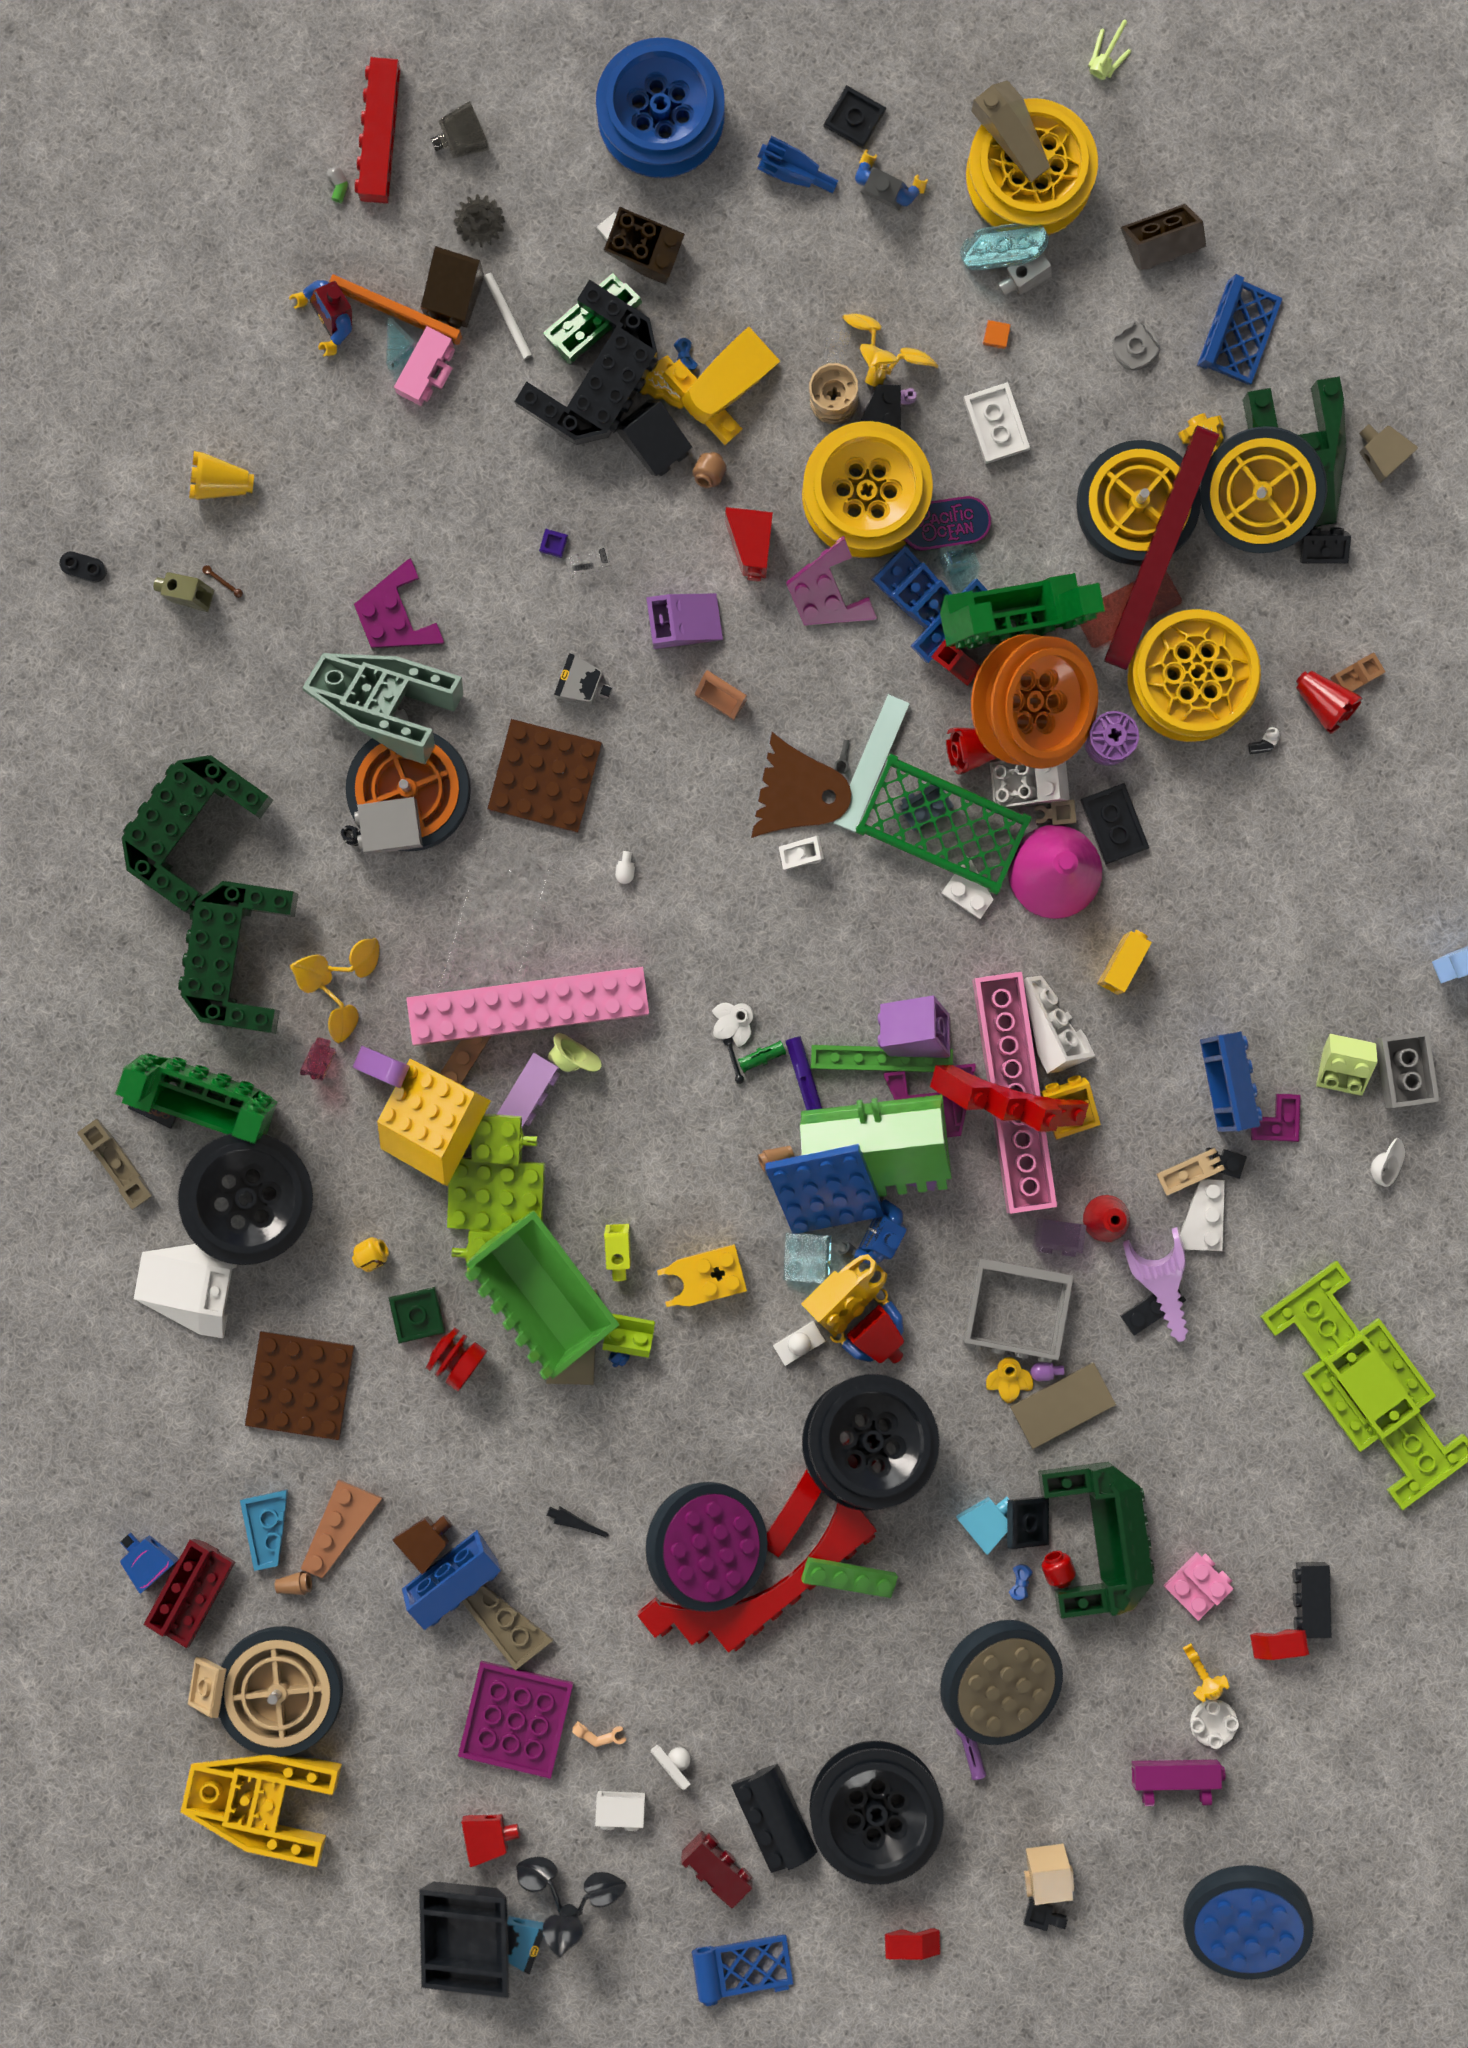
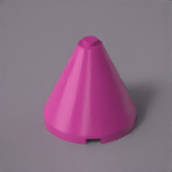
(1055, 872)

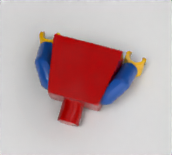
(876, 1335)

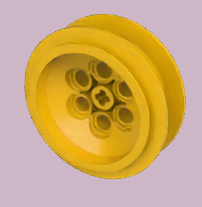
(1066, 191)
(867, 448)

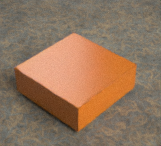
(996, 334)

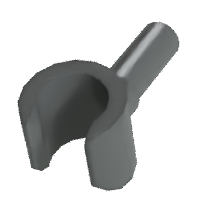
(843, 756)

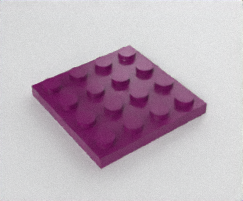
(515, 1719)

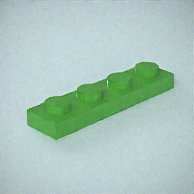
(849, 1577)

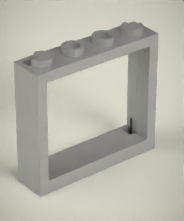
(1020, 1350)

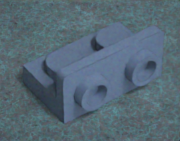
(922, 814)

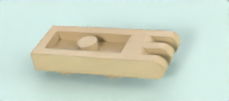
(1189, 1172)

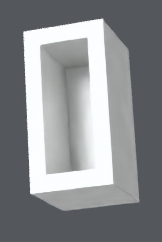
(620, 1810)

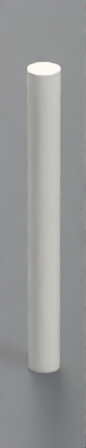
(507, 315)

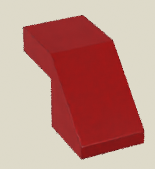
(956, 663)
(1280, 1645)
(912, 1946)

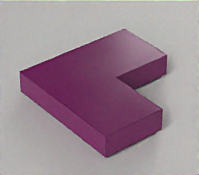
(1284, 1125)

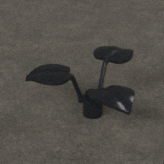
(566, 1929)

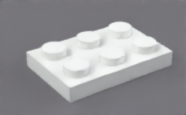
(996, 423)

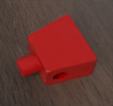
(487, 1837)

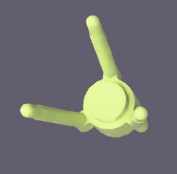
(1101, 66)

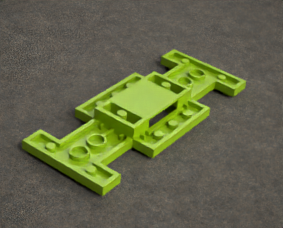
(1375, 1377)

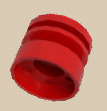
(455, 1359)

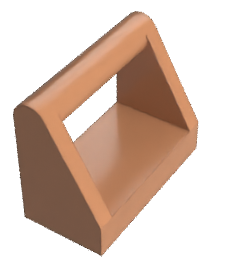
(720, 695)

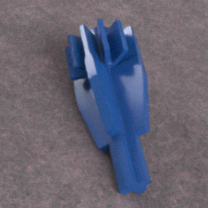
(792, 166)

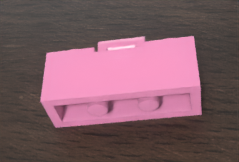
(422, 366)

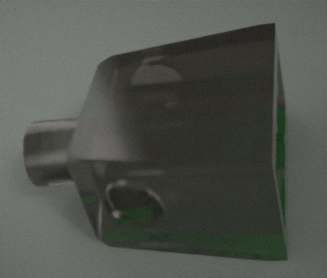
(461, 133)

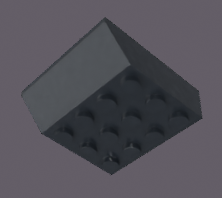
(464, 1939)

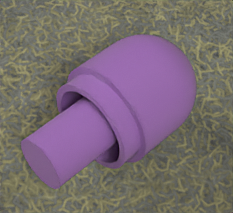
(1045, 1371)

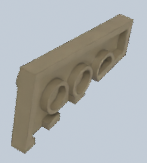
(506, 1627)

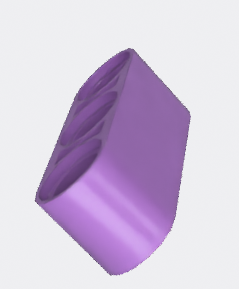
(381, 1066)

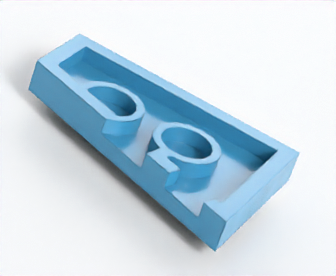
(264, 1527)

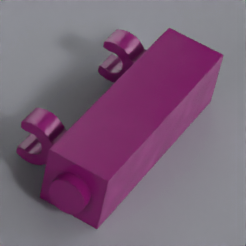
(1177, 1775)

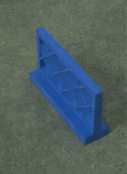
(1224, 318)

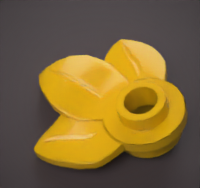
(1009, 1383)

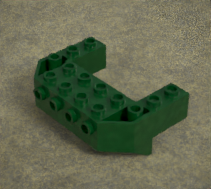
(169, 815)
(214, 948)
(1119, 1538)

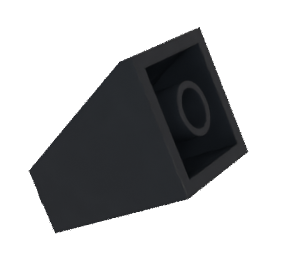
(654, 437)

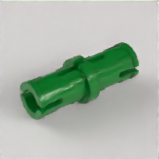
(762, 1056)

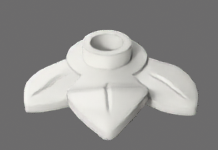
(730, 1025)

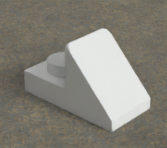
(801, 853)

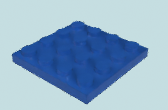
(825, 1189)

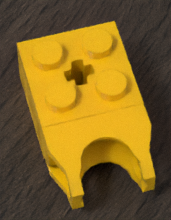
(697, 1278)
(844, 1295)

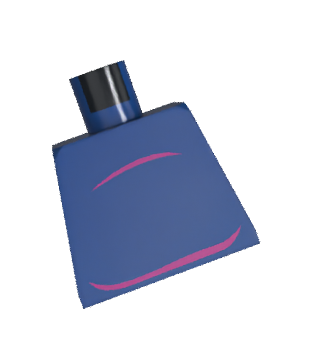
(145, 1561)

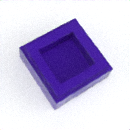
(553, 543)

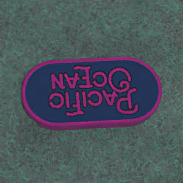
(951, 524)

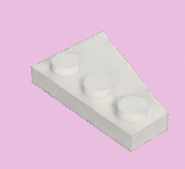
(1205, 1217)

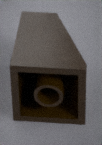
(452, 287)

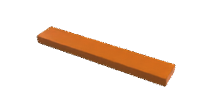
(395, 309)

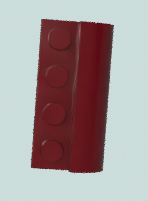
(189, 1592)

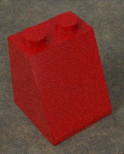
(750, 539)

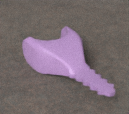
(1163, 1280)

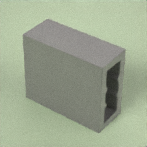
(388, 826)

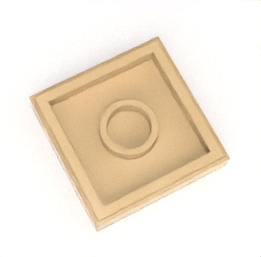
(206, 1687)

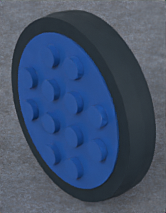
(1248, 1922)

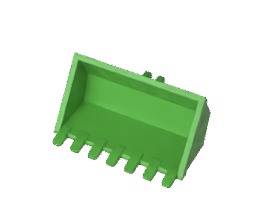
(898, 1138)
(540, 1294)

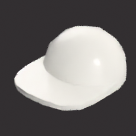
(1390, 1161)

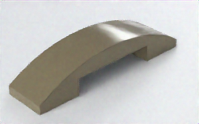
(116, 1163)

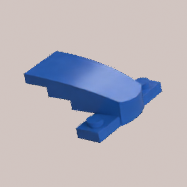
(919, 595)

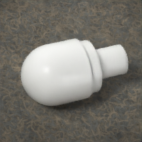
(625, 869)

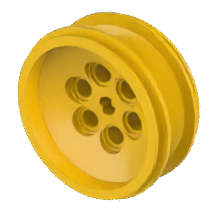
(1159, 698)

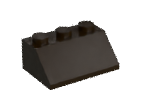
(1164, 236)

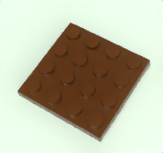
(544, 775)
(299, 1385)

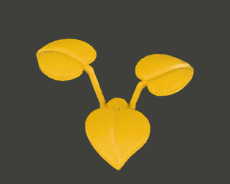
(877, 358)
(315, 973)

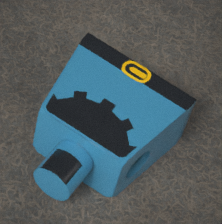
(523, 1942)

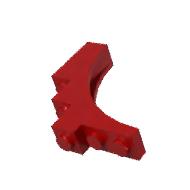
(1005, 1103)

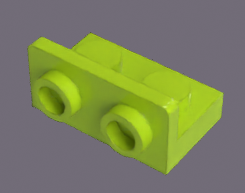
(631, 1336)

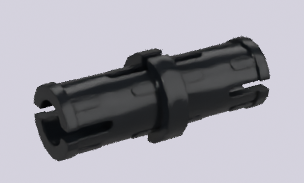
(346, 835)

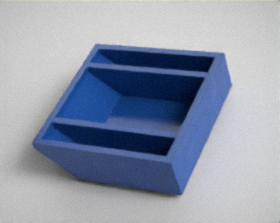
(1231, 1082)

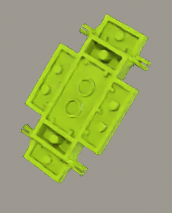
(494, 1183)

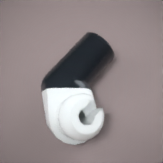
(1267, 743)

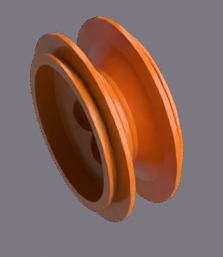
(1034, 700)

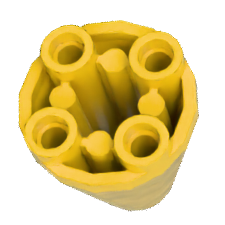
(217, 478)

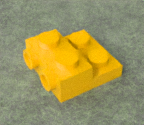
(1075, 1089)

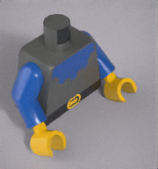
(886, 187)

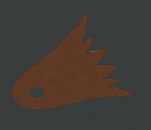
(797, 790)

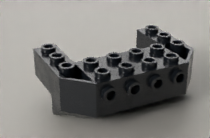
(611, 380)

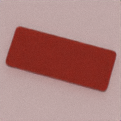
(1103, 628)

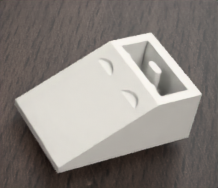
(1028, 786)

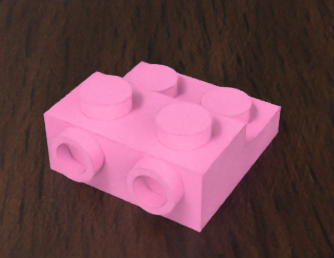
(1199, 1585)

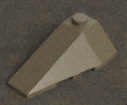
(1009, 123)

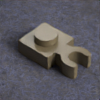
(1061, 813)

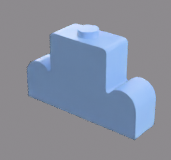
(1452, 965)

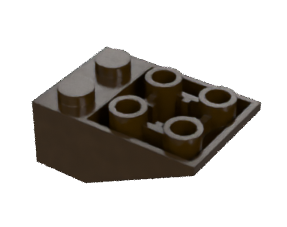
(644, 245)

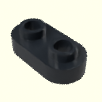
(82, 567)

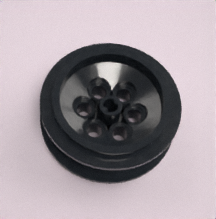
(254, 1242)
(909, 1428)
(895, 1851)

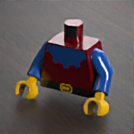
(331, 309)

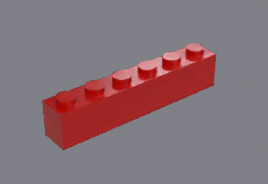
(378, 131)

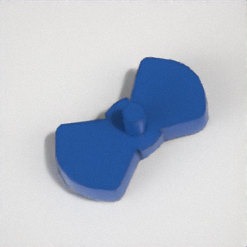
(683, 347)
(1019, 1590)

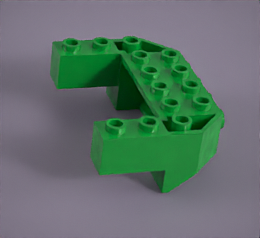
(987, 615)
(196, 1096)

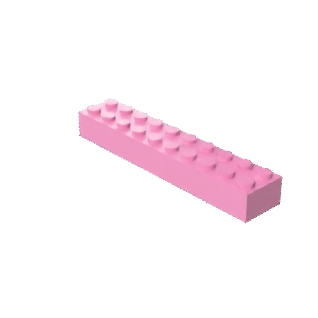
(527, 1006)
(1012, 1064)

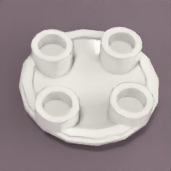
(1213, 1723)

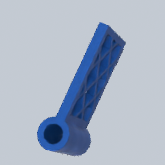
(711, 1977)

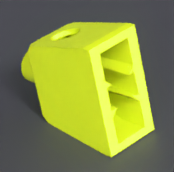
(617, 1242)

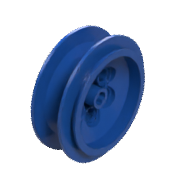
(676, 70)

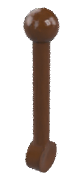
(207, 570)

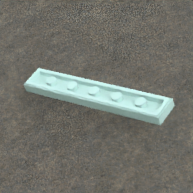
(873, 760)

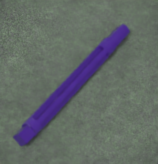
(803, 1073)

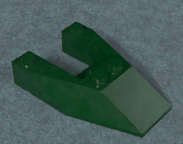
(1327, 442)

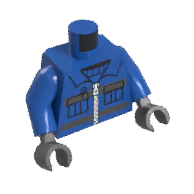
(881, 1237)

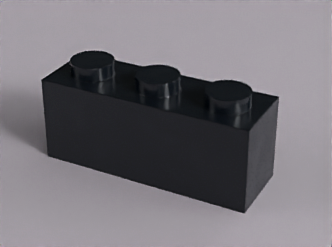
(1312, 1599)

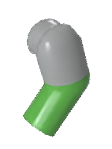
(341, 184)

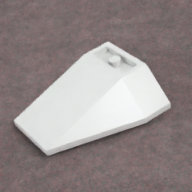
(186, 1287)

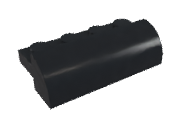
(774, 1819)

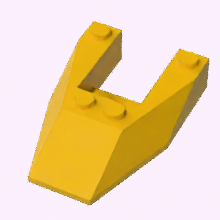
(245, 1798)

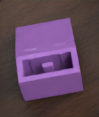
(684, 619)

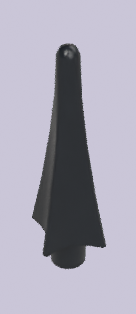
(565, 1518)

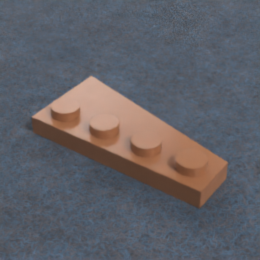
(341, 1520)

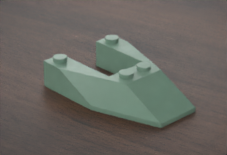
(369, 690)

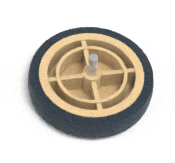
(280, 1691)

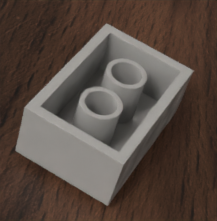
(1407, 1070)

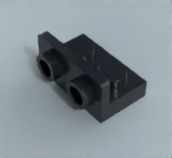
(1326, 546)

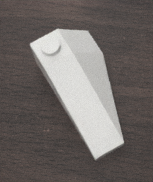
(1055, 1038)

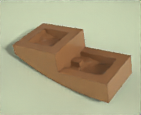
(1359, 673)

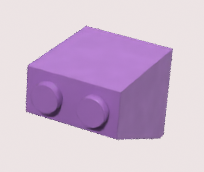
(914, 1028)

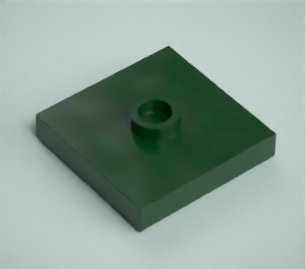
(417, 1315)

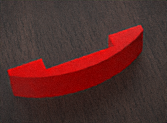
(792, 1514)

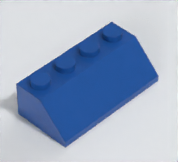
(450, 1580)

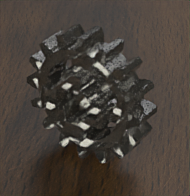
(474, 211)

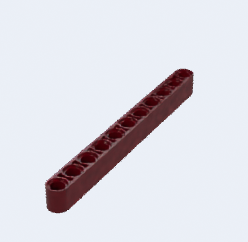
(1161, 547)

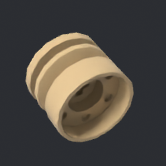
(830, 381)

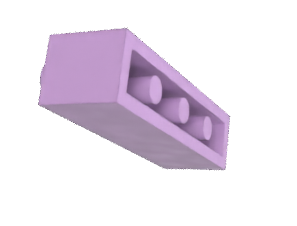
(530, 1089)

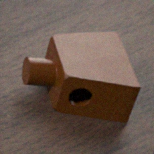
(423, 1541)

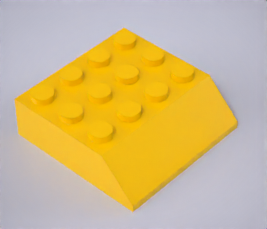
(430, 1121)

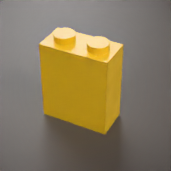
(1124, 962)

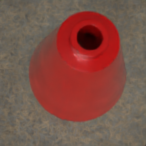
(1327, 699)
(966, 750)
(1098, 1218)

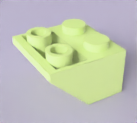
(1346, 1064)

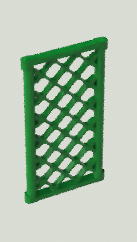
(1023, 819)

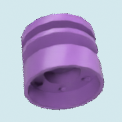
(1106, 750)

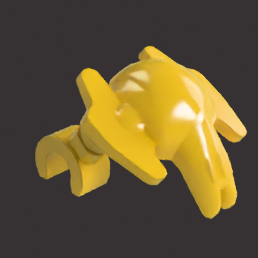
(1212, 1687)

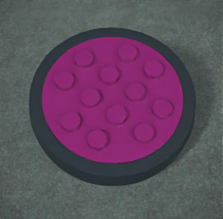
(706, 1546)

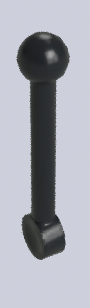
(739, 1078)

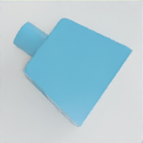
(986, 1522)

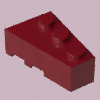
(717, 1869)

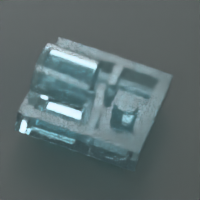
(807, 1257)

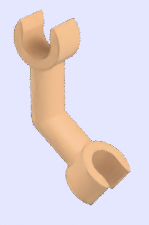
(582, 1732)

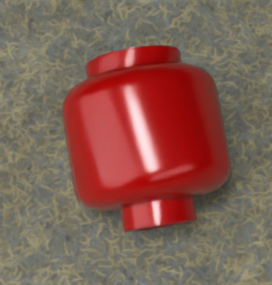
(1058, 1569)

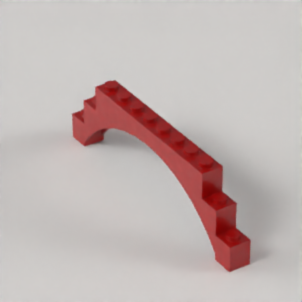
(746, 1617)

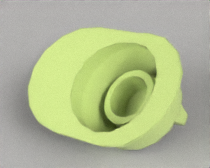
(572, 1055)

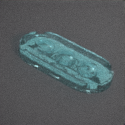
(1004, 246)

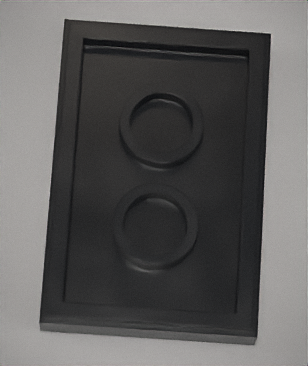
(1114, 823)

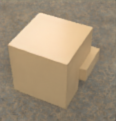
(1049, 1874)

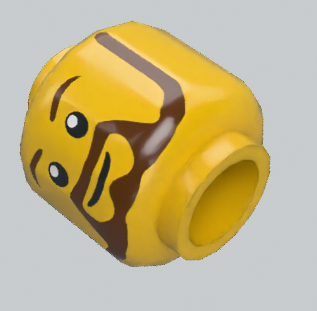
(370, 1254)

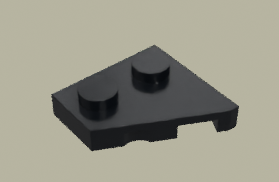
(884, 406)

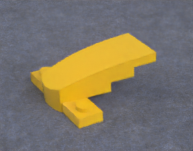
(722, 382)

